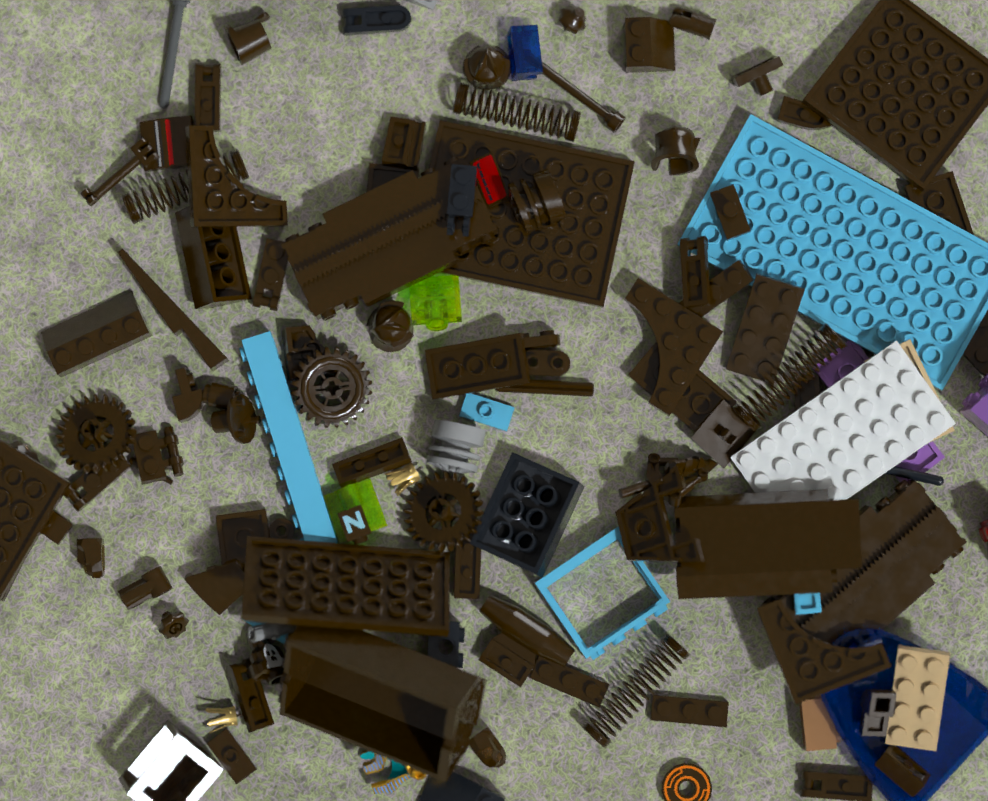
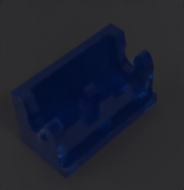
(524, 52)

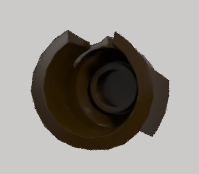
(487, 67)
(676, 143)
(391, 326)

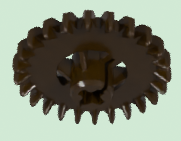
(307, 390)
(83, 422)
(425, 500)

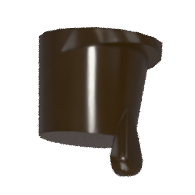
(249, 39)

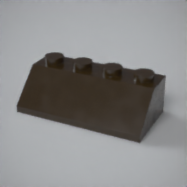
(213, 263)
(95, 334)

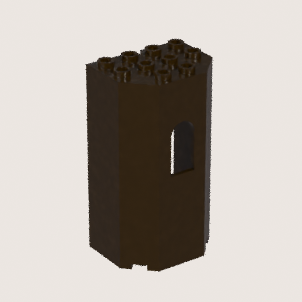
(380, 697)

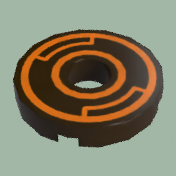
(686, 772)

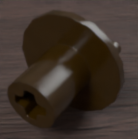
(237, 419)

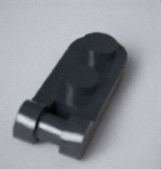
(376, 19)

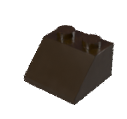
(649, 45)

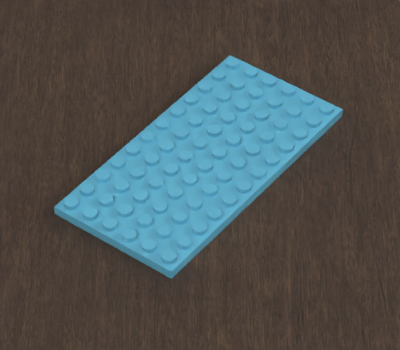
(861, 252)

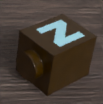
(355, 525)

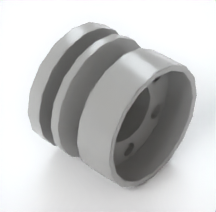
(455, 446)

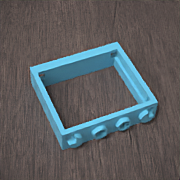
(618, 634)

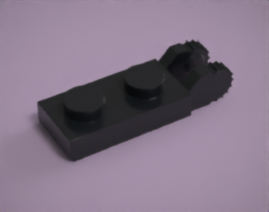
(461, 196)

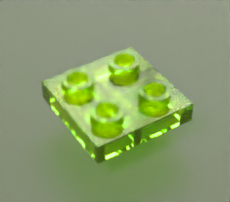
(436, 302)
(352, 496)

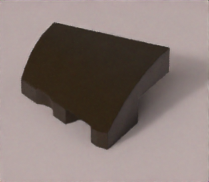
(296, 344)
(219, 584)

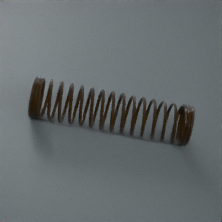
(461, 99)
(130, 206)
(825, 331)
(603, 739)

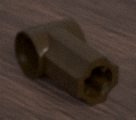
(149, 586)

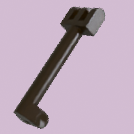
(140, 157)

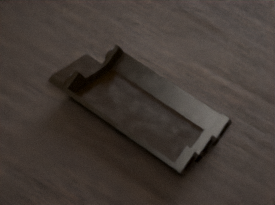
(766, 543)

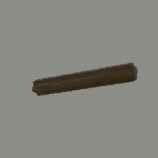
(552, 388)

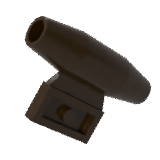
(521, 639)

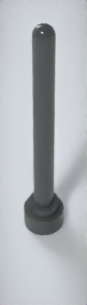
(179, 6)

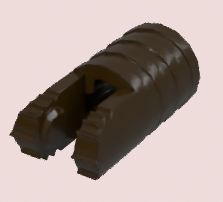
(692, 22)

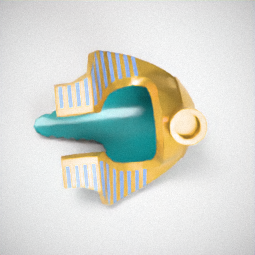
(398, 775)

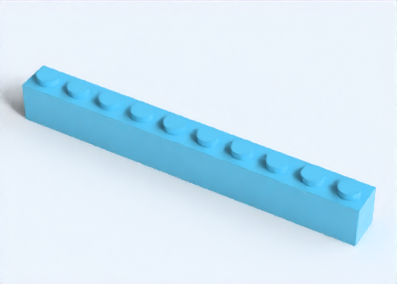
(288, 438)

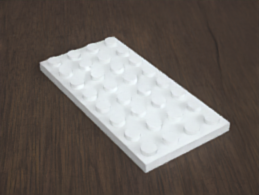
(848, 431)

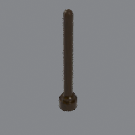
(611, 119)

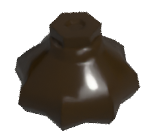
(572, 19)
(173, 624)

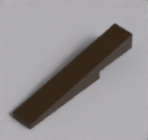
(174, 316)

